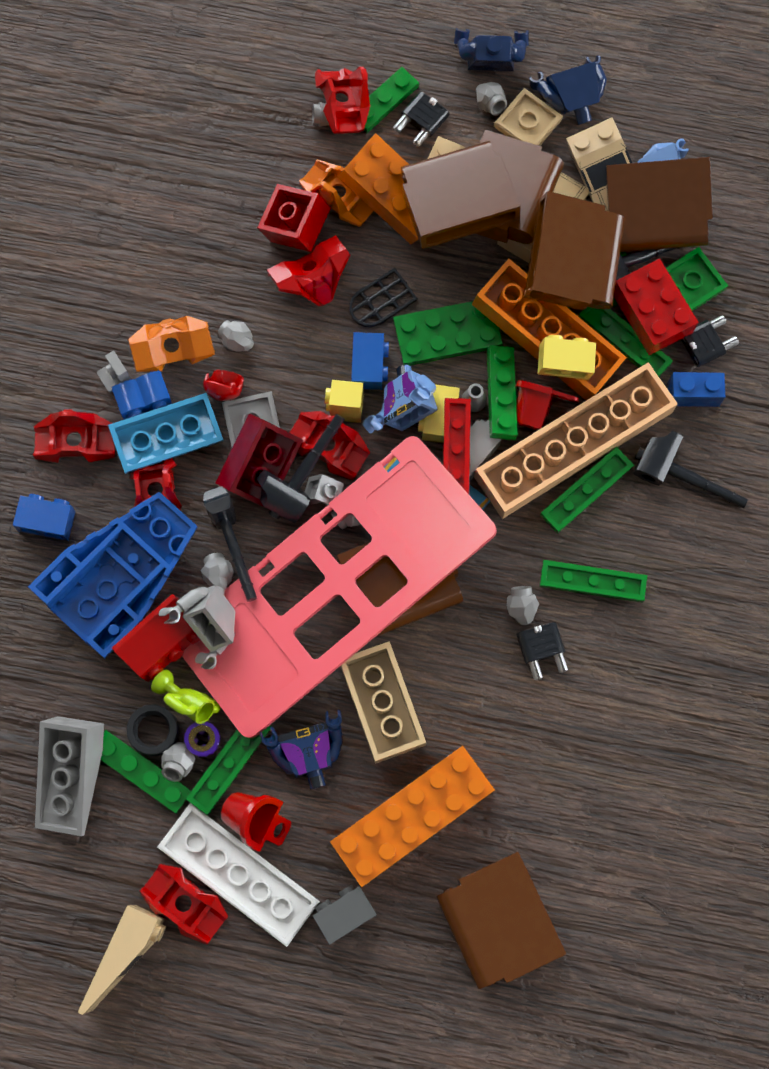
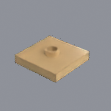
(528, 119)

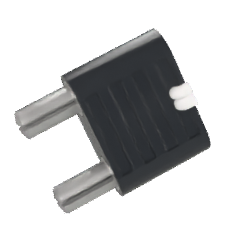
(424, 115)
(705, 343)
(540, 644)

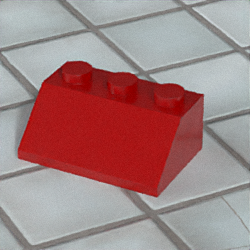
(155, 644)

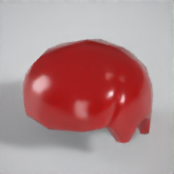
(223, 385)

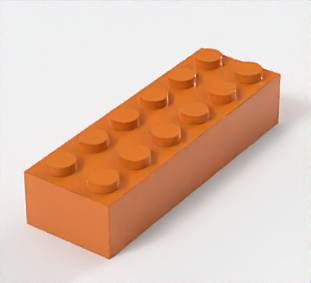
(532, 320)
(412, 816)

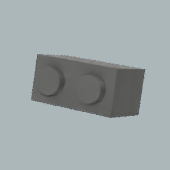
(344, 914)

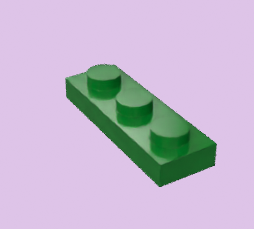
(389, 96)

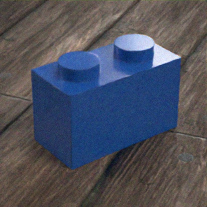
(368, 360)
(697, 388)
(44, 517)

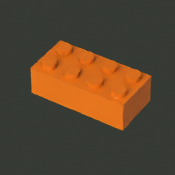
(378, 181)

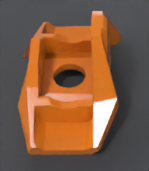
(323, 179)
(149, 349)

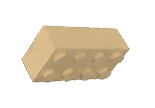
(382, 702)

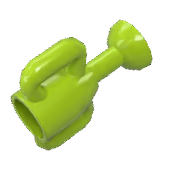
(184, 701)

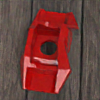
(348, 115)
(314, 274)
(53, 432)
(349, 447)
(157, 473)
(205, 912)

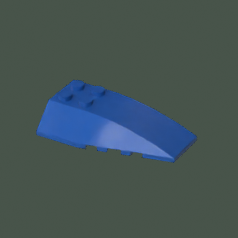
(115, 573)

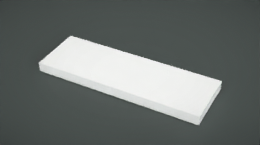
(238, 874)

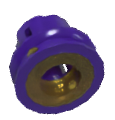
(202, 729)

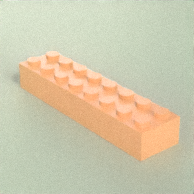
(575, 440)

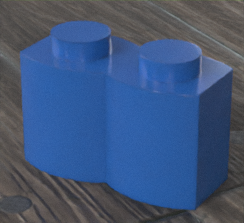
(141, 394)

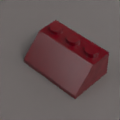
(255, 449)

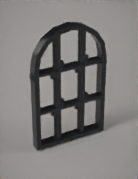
(392, 300)

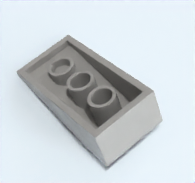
(67, 773)

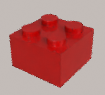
(294, 217)

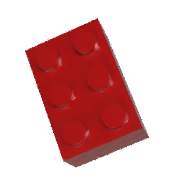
(654, 306)

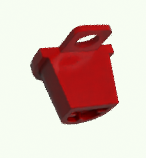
(535, 403)
(255, 819)

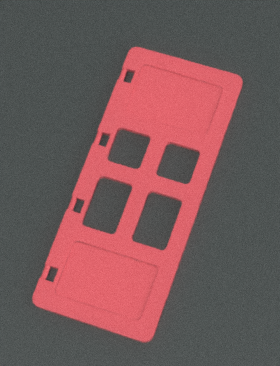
(414, 518)

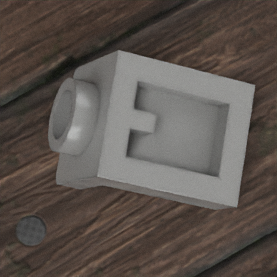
(113, 372)
(322, 489)

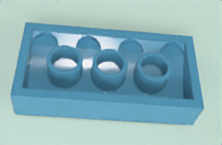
(165, 433)

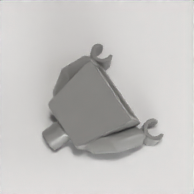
(209, 617)

